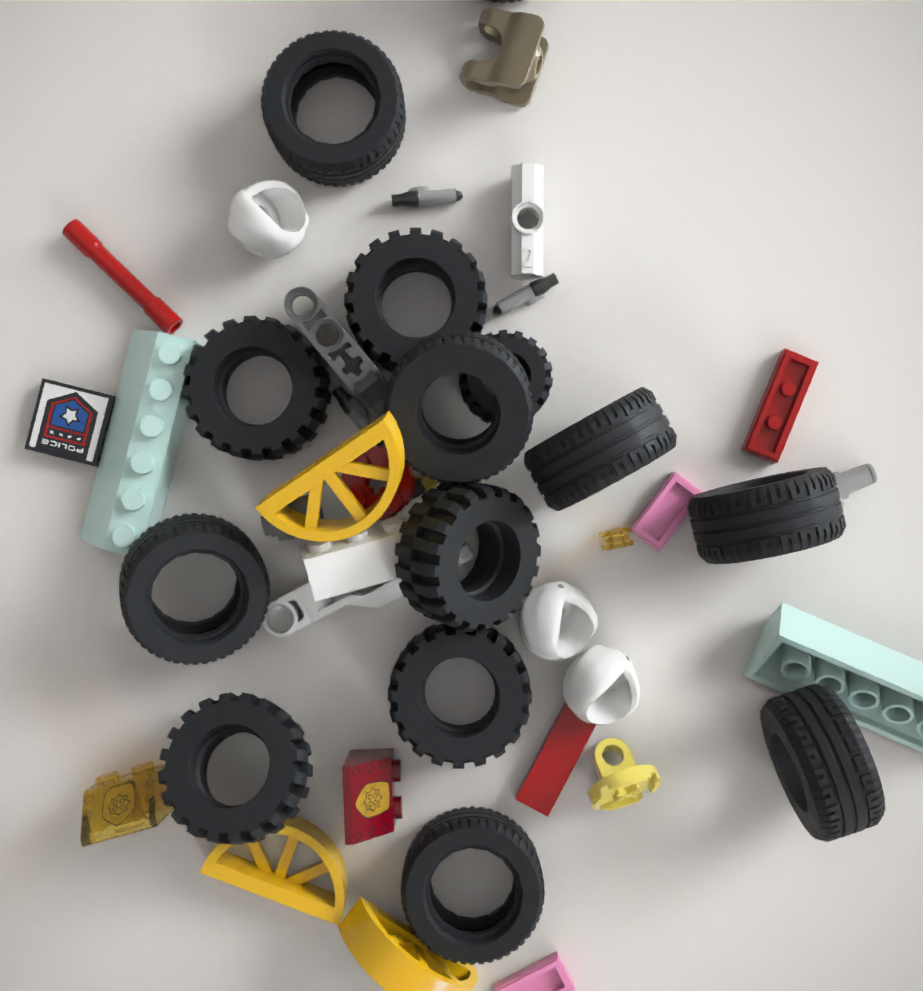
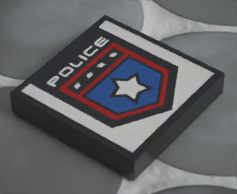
(70, 422)

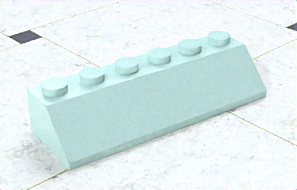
(140, 441)
(872, 680)

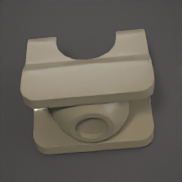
(517, 66)

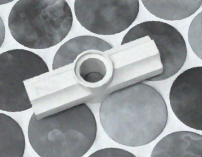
(527, 199)

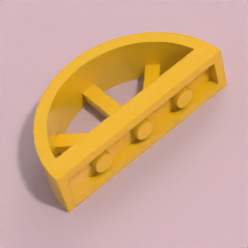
(340, 459)
(276, 884)
(396, 957)

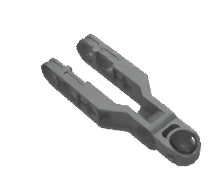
(368, 383)

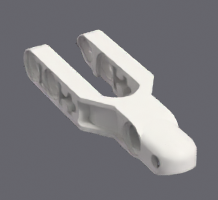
(299, 608)

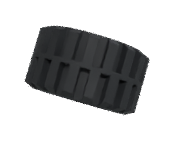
(534, 364)

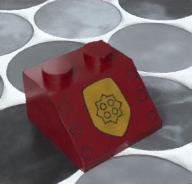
(370, 794)

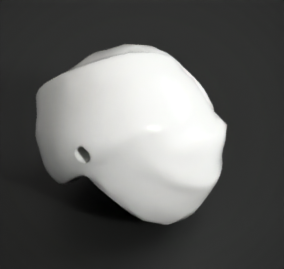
(268, 218)
(557, 621)
(601, 685)

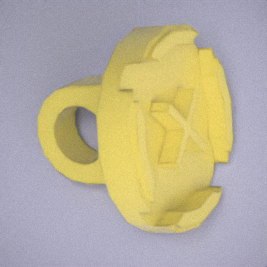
(621, 783)

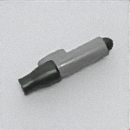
(424, 196)
(527, 295)
(352, 408)

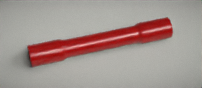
(93, 248)

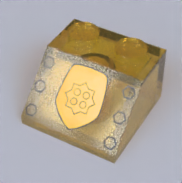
(123, 804)

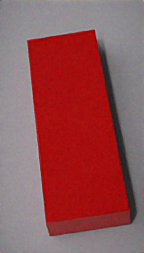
(779, 406)
(554, 761)

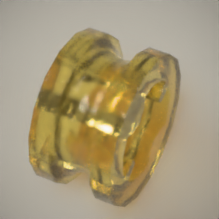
(616, 538)

